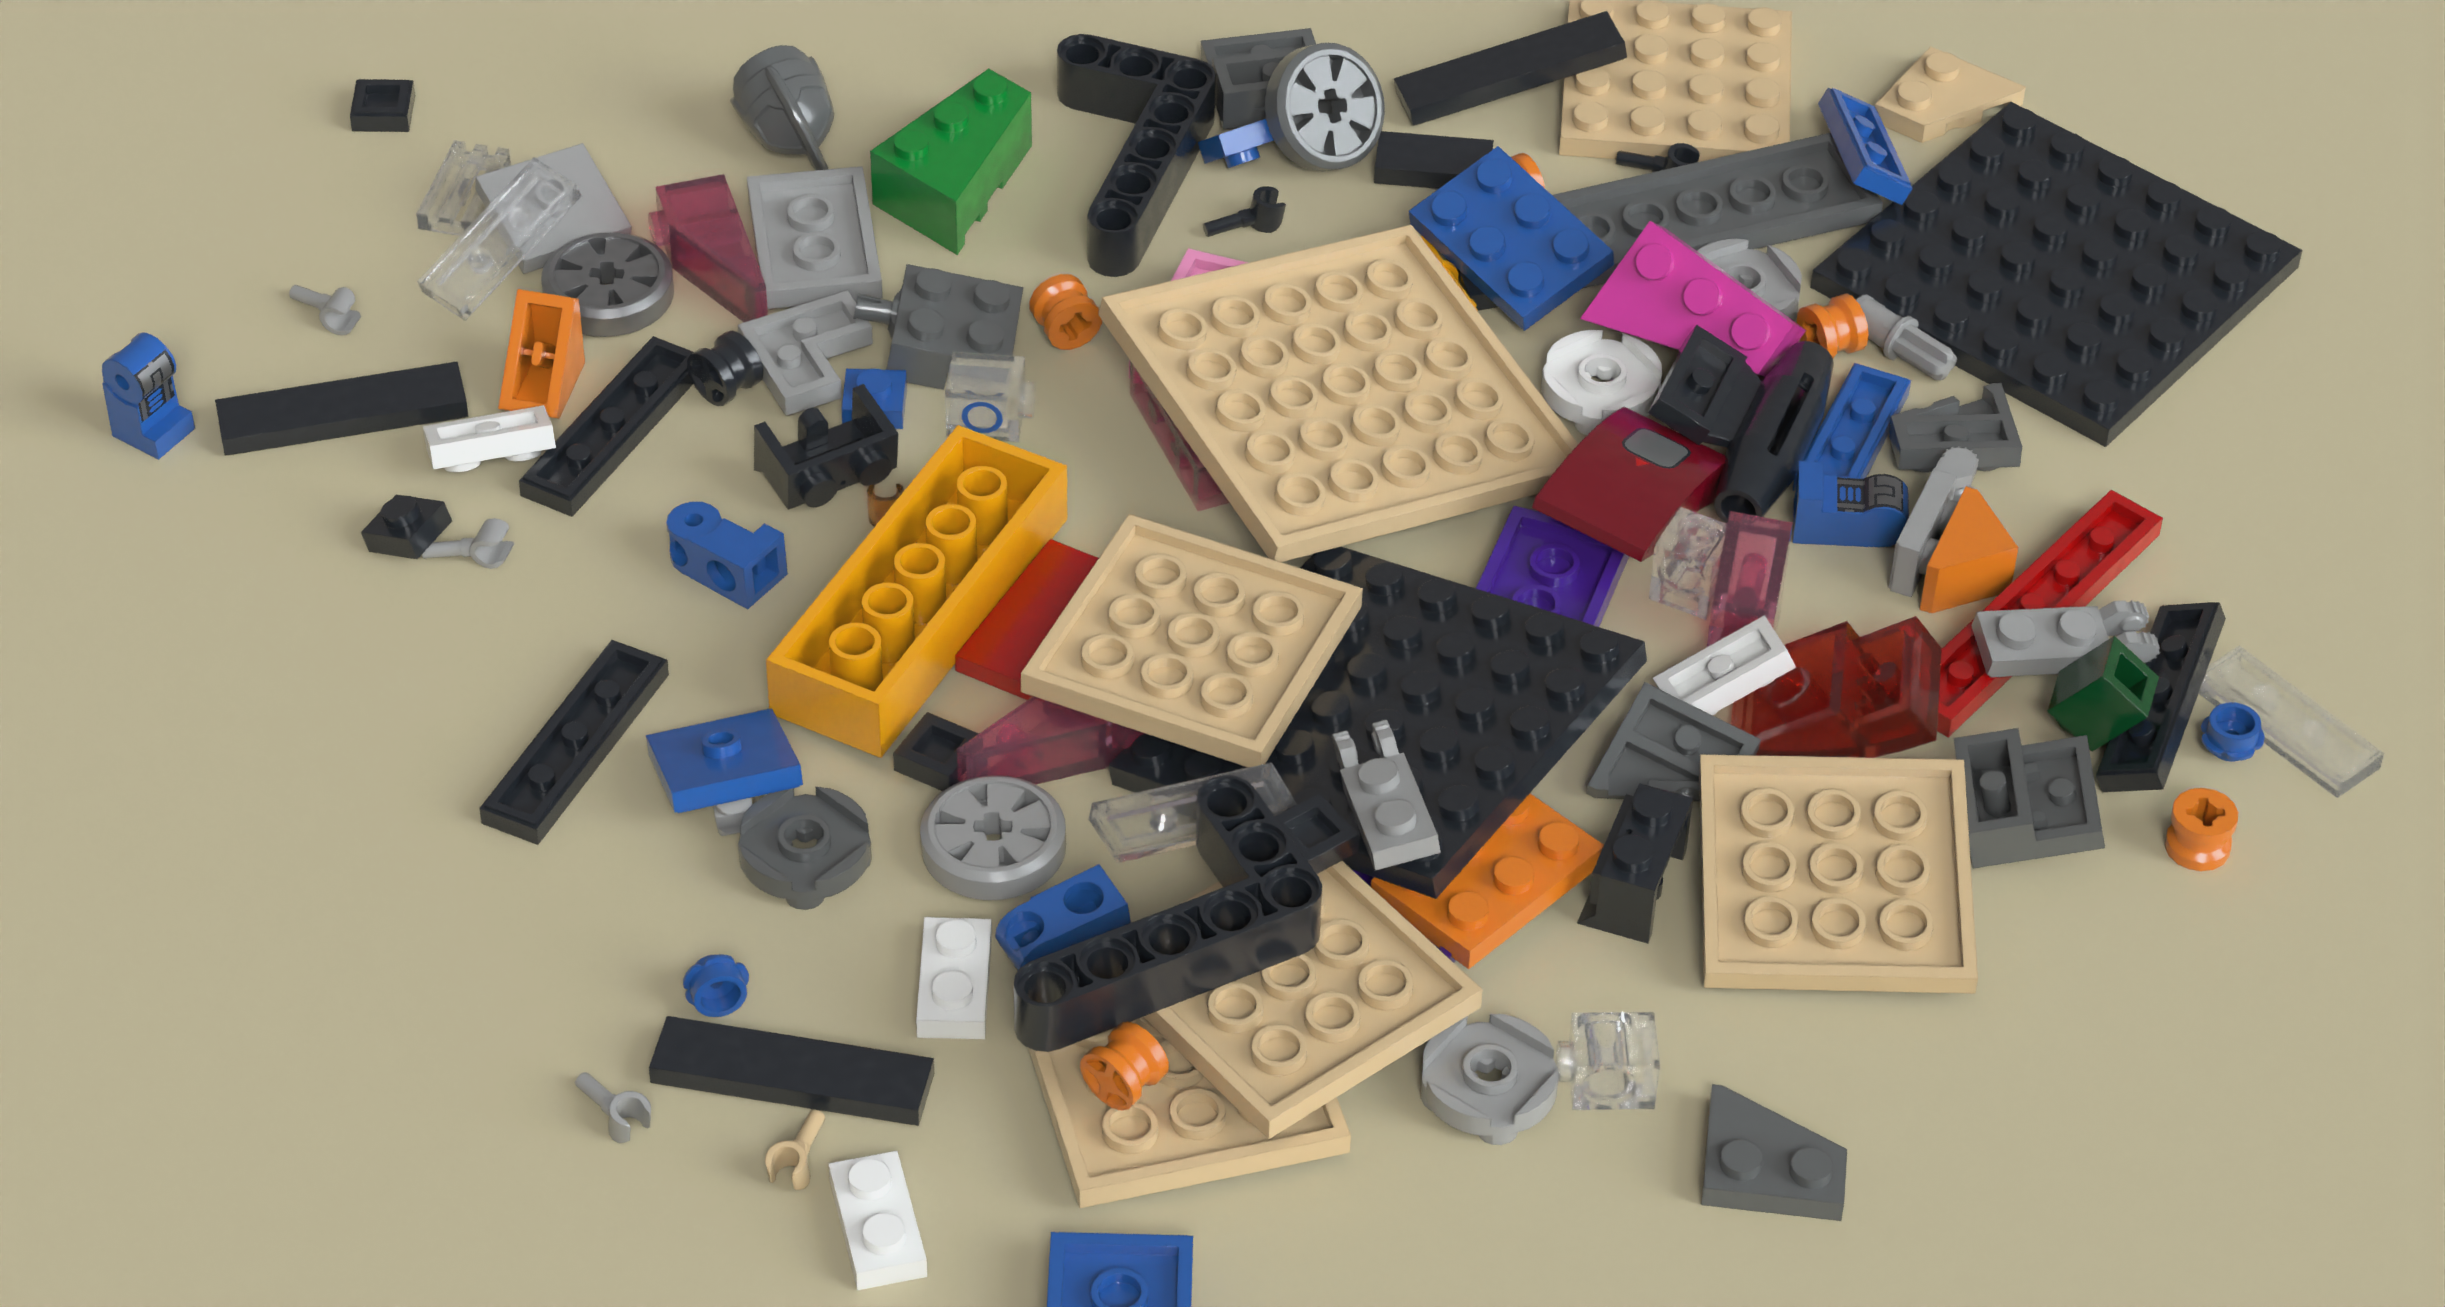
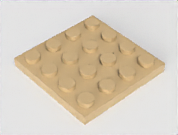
(1687, 78)
(1192, 641)
(1836, 874)
(1324, 1018)
(1173, 1135)

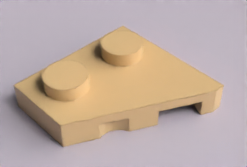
(1943, 95)

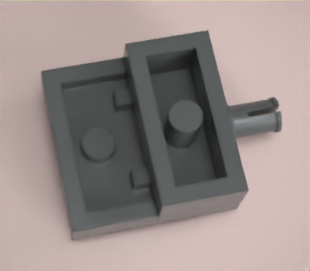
(1244, 69)
(943, 315)
(2028, 797)

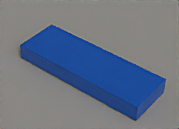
(1865, 145)
(1858, 422)

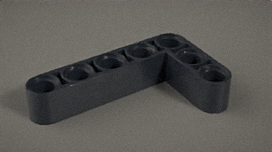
(1172, 111)
(1252, 923)

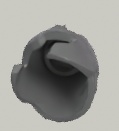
(785, 102)

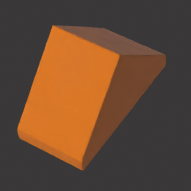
(542, 353)
(1971, 558)

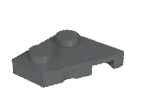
(1981, 426)
(1663, 746)
(1769, 1162)

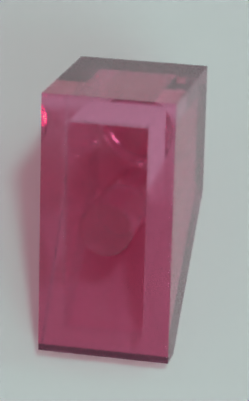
(1749, 574)

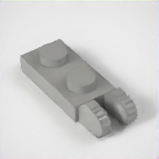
(1930, 518)
(2055, 637)
(1385, 800)

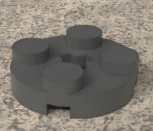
(811, 873)

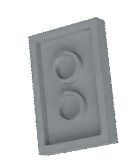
(814, 235)

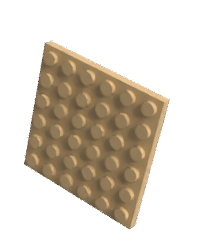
(1340, 391)

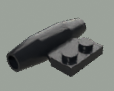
(1762, 423)

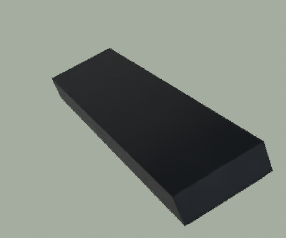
(1510, 68)
(341, 408)
(609, 428)
(574, 742)
(2145, 753)
(792, 1070)

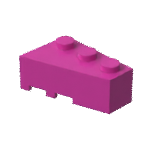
(1670, 288)

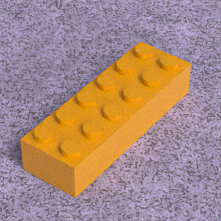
(916, 591)

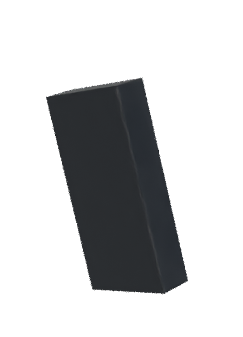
(1425, 159)

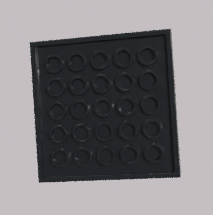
(2061, 271)
(1470, 686)

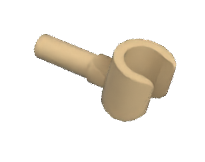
(795, 1152)

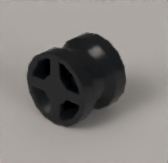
(725, 368)

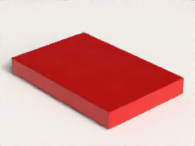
(1024, 617)

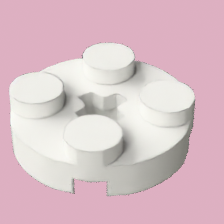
(1587, 402)

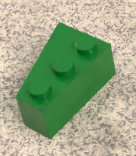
(953, 159)

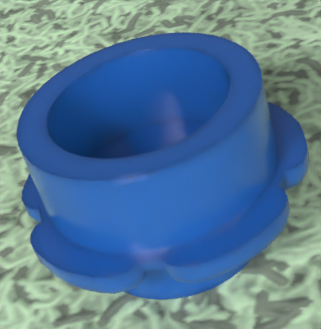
(2232, 732)
(716, 985)

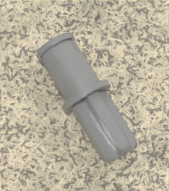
(1903, 339)

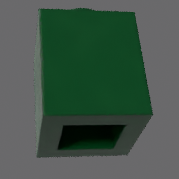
(2103, 693)

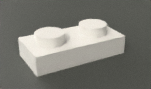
(510, 434)
(1728, 668)
(954, 978)
(877, 1220)

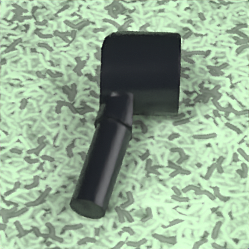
(1677, 155)
(1262, 215)

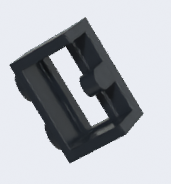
(828, 458)
(1633, 862)

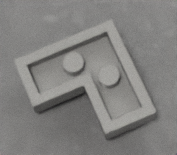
(797, 346)

